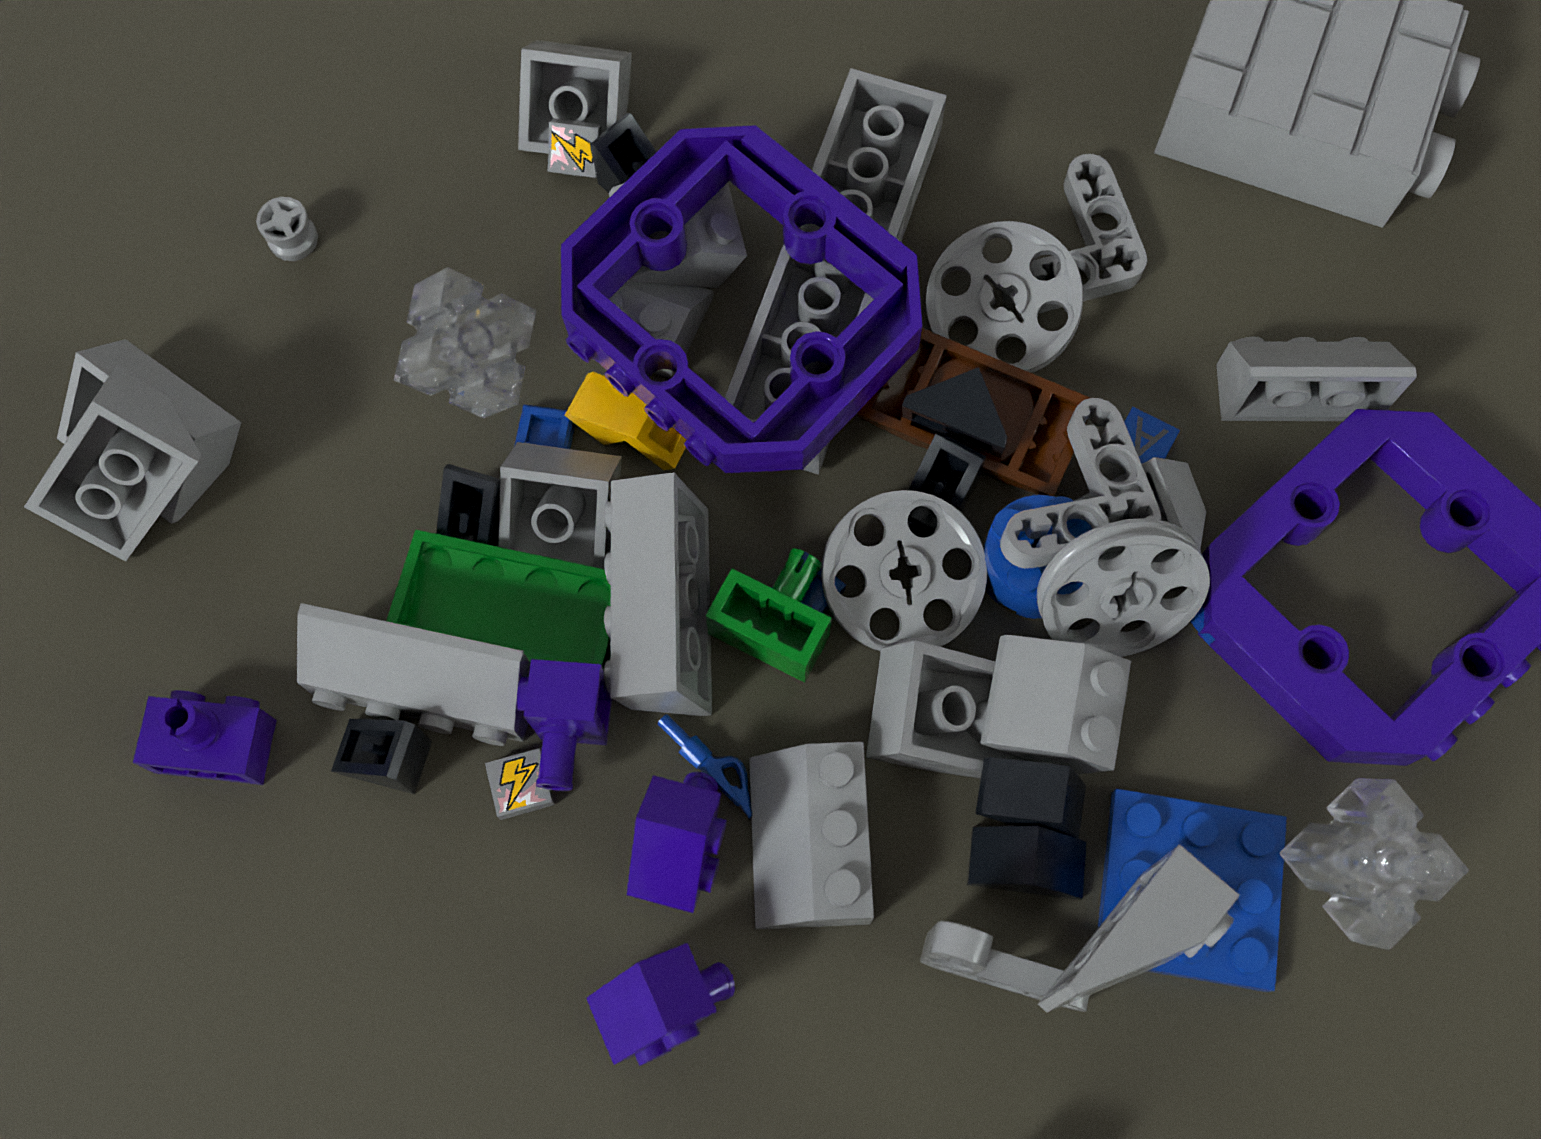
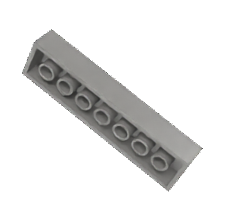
(876, 160)

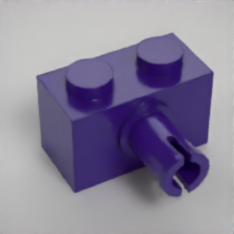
(564, 707)
(205, 738)
(674, 841)
(658, 1004)

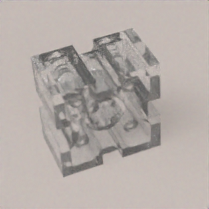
(465, 344)
(1374, 862)

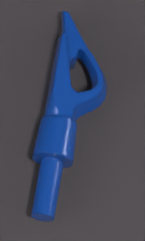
(702, 758)

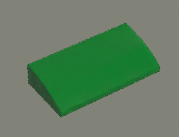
(504, 599)

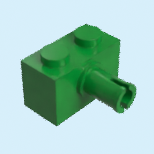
(772, 620)

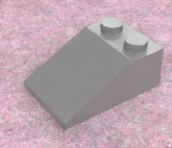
(931, 710)
(1164, 914)

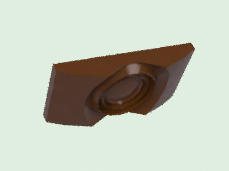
(1028, 406)

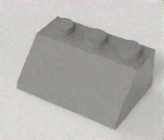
(1309, 378)
(207, 423)
(117, 466)
(811, 837)

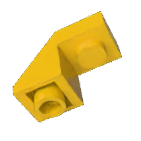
(618, 418)

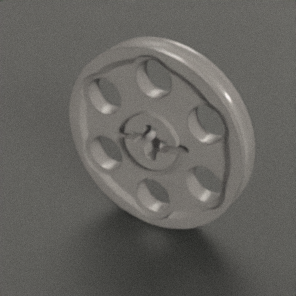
(1008, 276)
(926, 553)
(1131, 578)

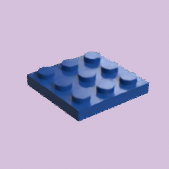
(1230, 842)

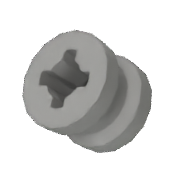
(275, 225)

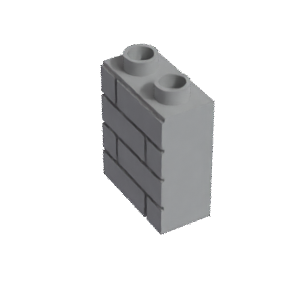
(1324, 99)

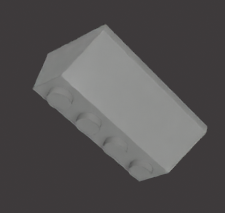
(658, 597)
(410, 674)

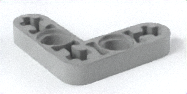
(1101, 245)
(1108, 498)
(969, 955)

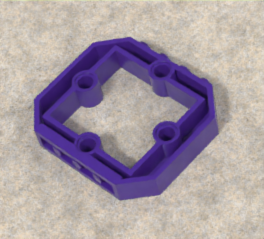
(664, 198)
(1324, 703)

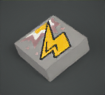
(570, 147)
(515, 786)

